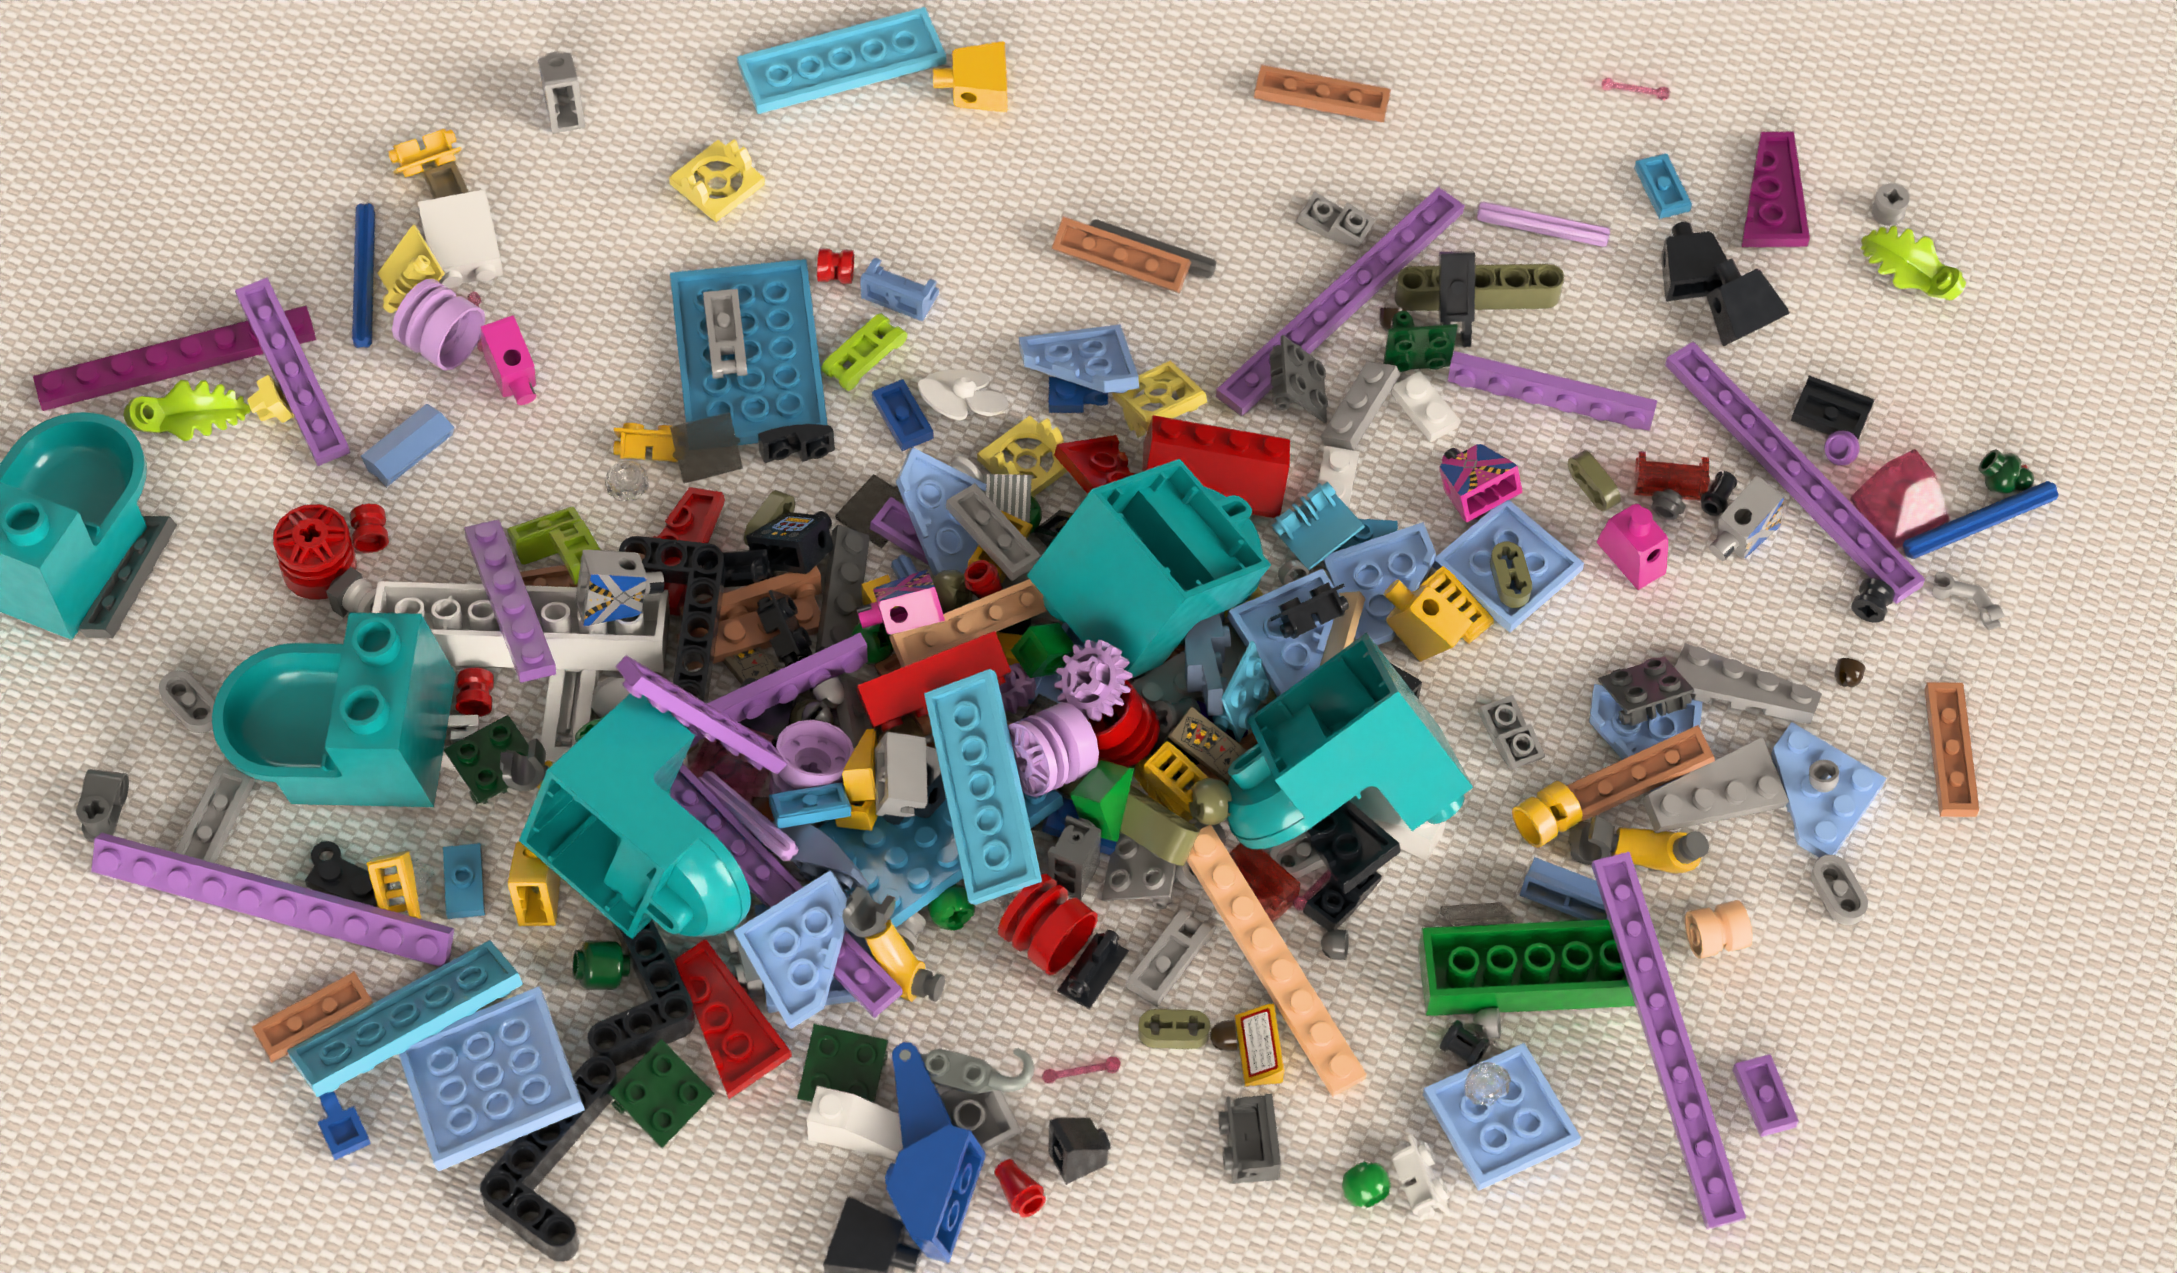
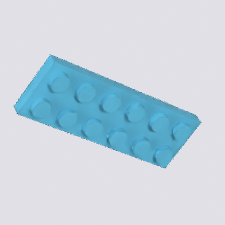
(841, 60)
(982, 787)
(404, 1018)

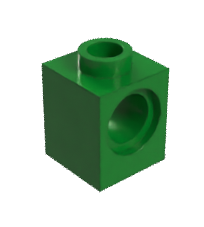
(1042, 650)

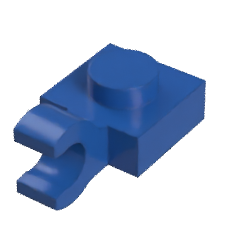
(1071, 397)
(341, 1128)

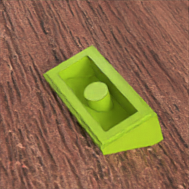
(532, 538)

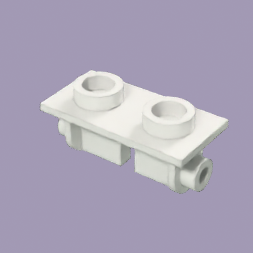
(1428, 1191)

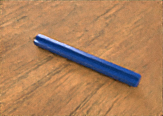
(363, 275)
(1980, 520)

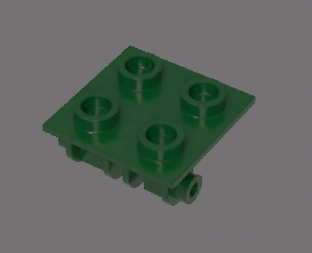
(1419, 346)
(479, 757)
(843, 1063)
(660, 1093)

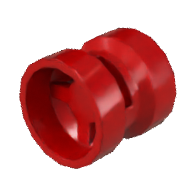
(835, 265)
(369, 530)
(474, 693)

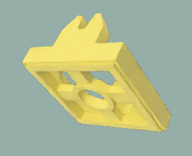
(698, 193)
(1167, 377)
(994, 460)

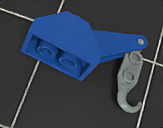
(938, 1160)

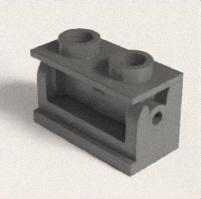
(1075, 856)
(1251, 1139)

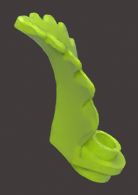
(1912, 262)
(185, 410)

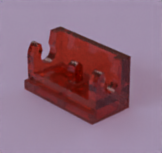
(1684, 479)
(1267, 879)

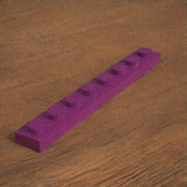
(159, 362)

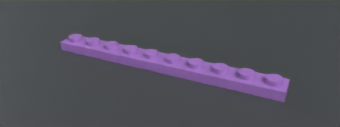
(1345, 295)
(1794, 471)
(773, 883)
(272, 900)
(1668, 1041)

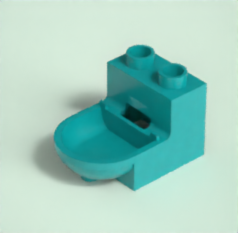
(67, 517)
(1150, 562)
(343, 718)
(1334, 737)
(621, 837)

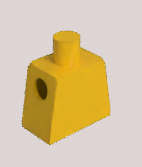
(976, 77)
(1424, 620)
(530, 871)

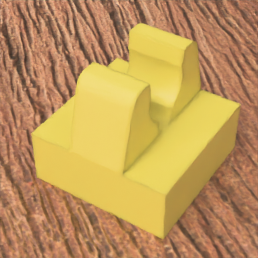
(269, 401)

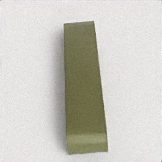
(1495, 287)
(1153, 825)

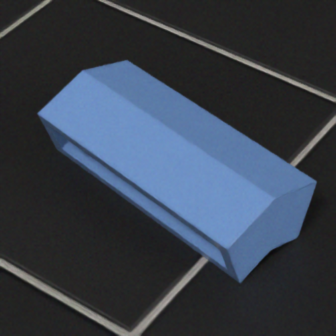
(407, 444)
(1563, 891)

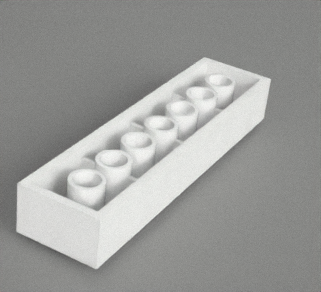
(471, 636)

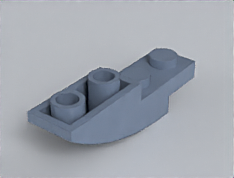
(1204, 659)
(821, 854)

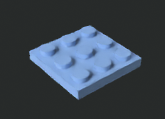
(1547, 561)
(1513, 1131)

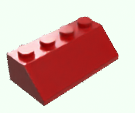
(1224, 460)
(903, 690)

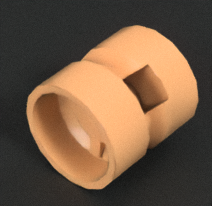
(1724, 928)

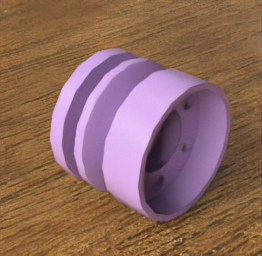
(438, 324)
(1053, 748)
(813, 756)

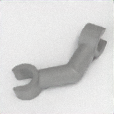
(1989, 612)

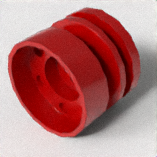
(313, 549)
(1129, 732)
(1047, 924)

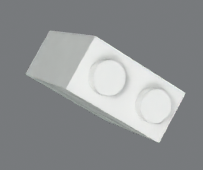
(461, 237)

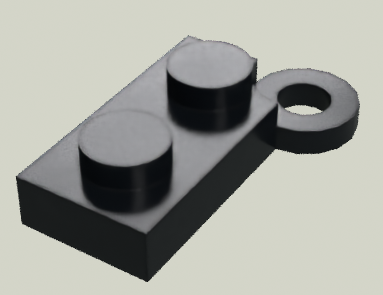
(340, 876)

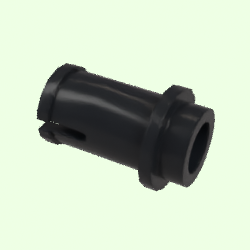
(1715, 500)

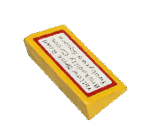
(1259, 1046)

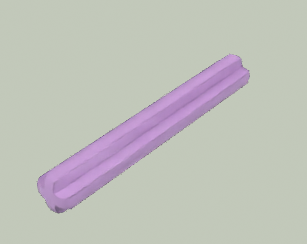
(1543, 224)
(750, 817)

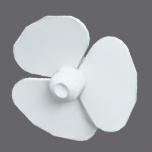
(955, 394)

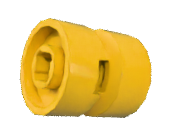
(1546, 814)

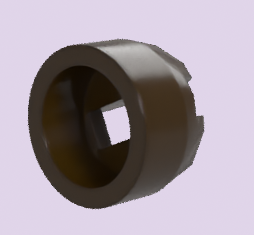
(1386, 316)
(1849, 672)
(1224, 1036)

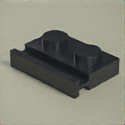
(1831, 408)

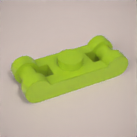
(863, 351)
(571, 544)

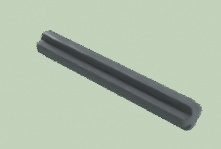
(1200, 264)

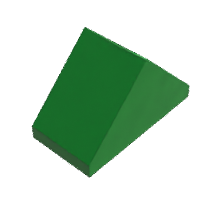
(1103, 797)

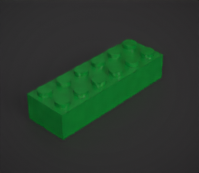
(1522, 968)

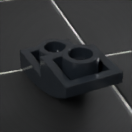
(808, 440)
(1333, 907)

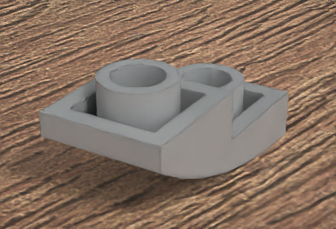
(1337, 223)
(1510, 734)

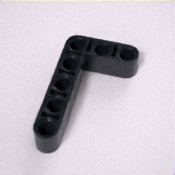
(694, 614)
(654, 1012)
(545, 1156)

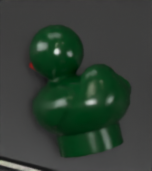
(2005, 472)

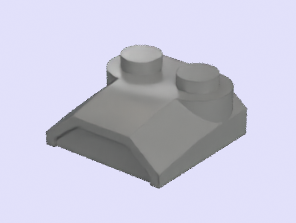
(983, 1114)

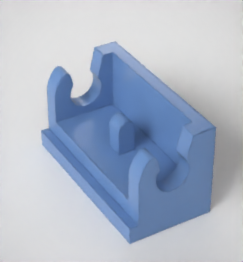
(897, 292)

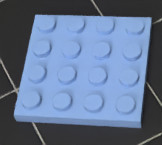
(490, 1079)

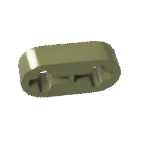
(1594, 480)
(773, 507)
(1503, 576)
(1174, 1029)

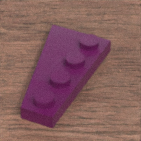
(1776, 196)

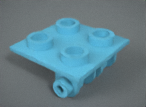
(1317, 526)
(1243, 694)

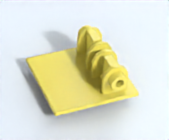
(406, 267)

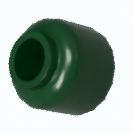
(600, 965)

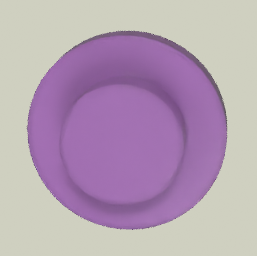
(1842, 448)

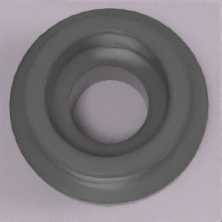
(1668, 504)

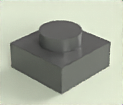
(338, 589)

